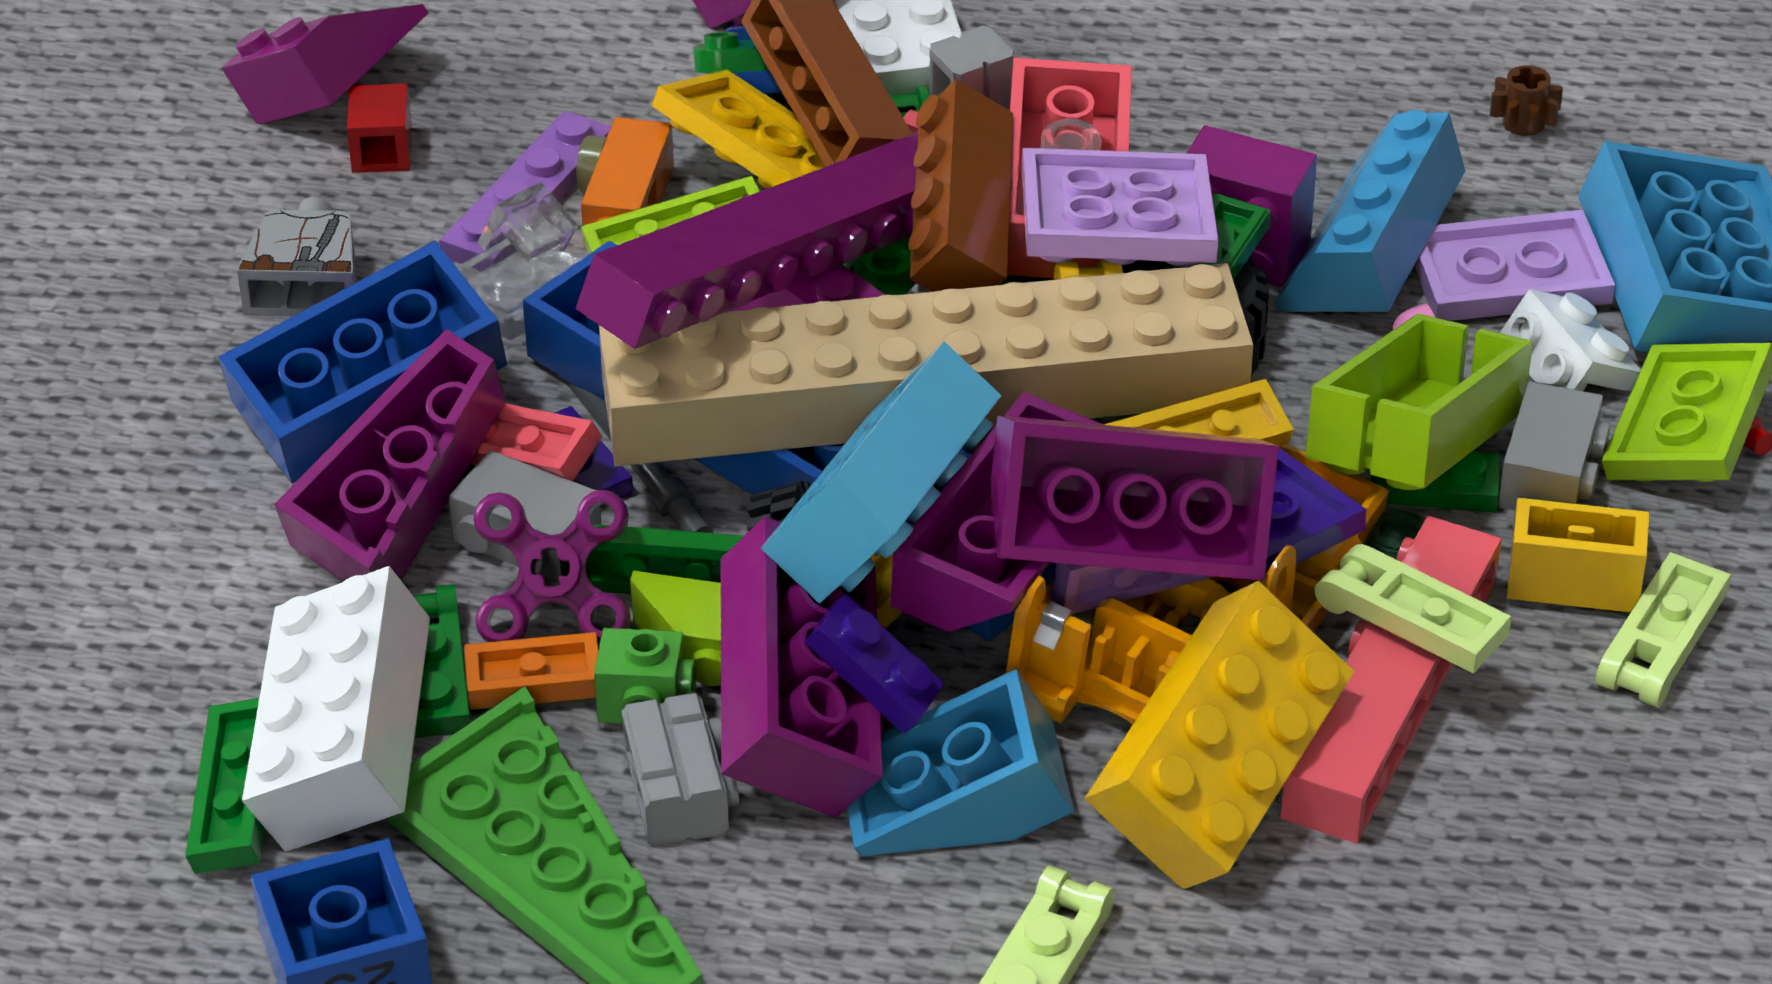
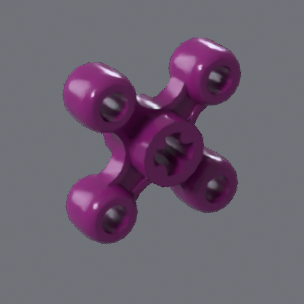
(530, 546)

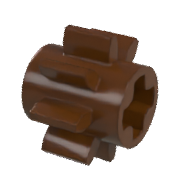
(1526, 100)

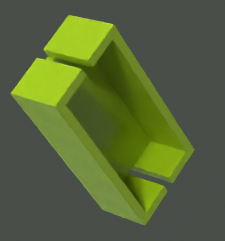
(1406, 401)

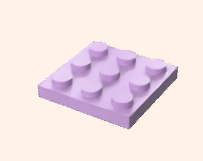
(1118, 206)

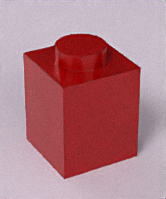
(379, 128)

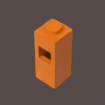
(630, 169)

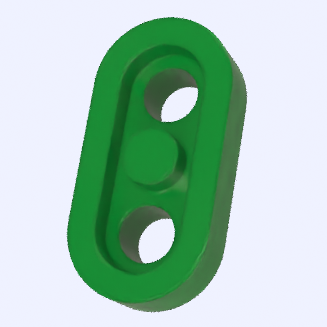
(725, 52)

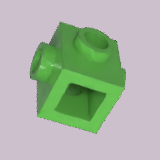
(640, 668)

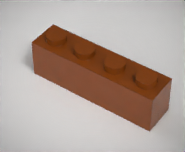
(824, 76)
(961, 191)

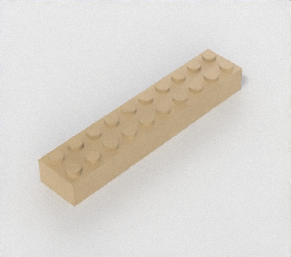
(823, 366)

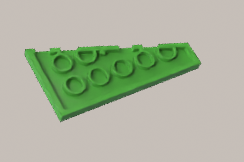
(537, 847)

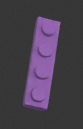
(547, 160)

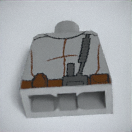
(297, 259)

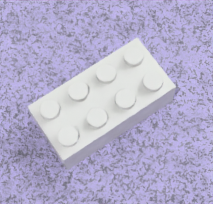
(337, 710)

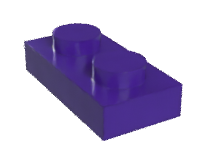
(874, 663)

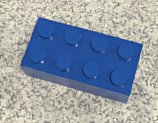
(334, 360)

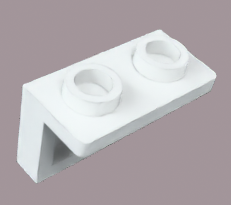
(1570, 343)

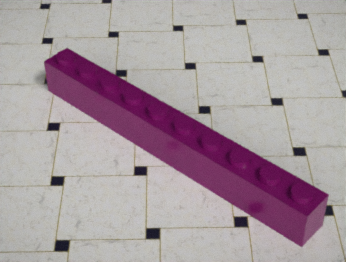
(752, 246)

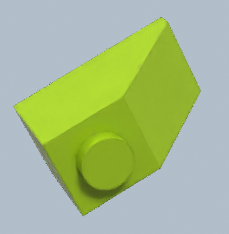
(686, 607)

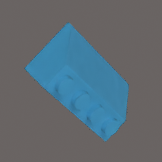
(1378, 219)

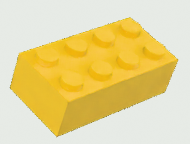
(1220, 736)

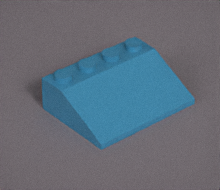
(1684, 244)

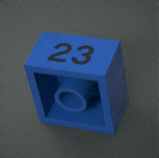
(342, 920)

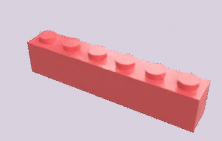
(1387, 696)

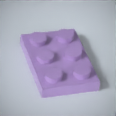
(1492, 264)

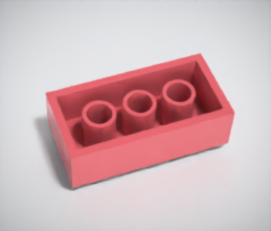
(1051, 92)

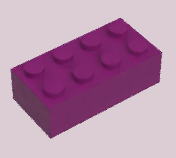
(783, 709)

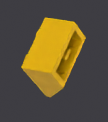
(1577, 555)

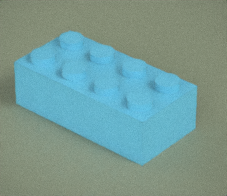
(884, 476)

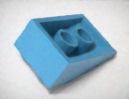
(965, 775)

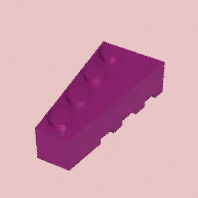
(396, 465)

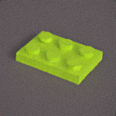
(1689, 412)

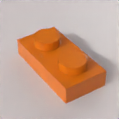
(548, 667)

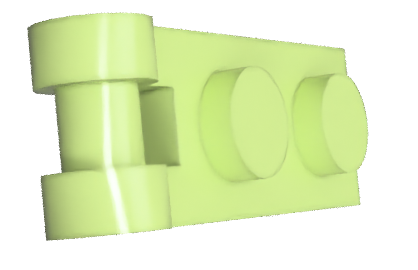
(1414, 607)
(1663, 628)
(1048, 945)

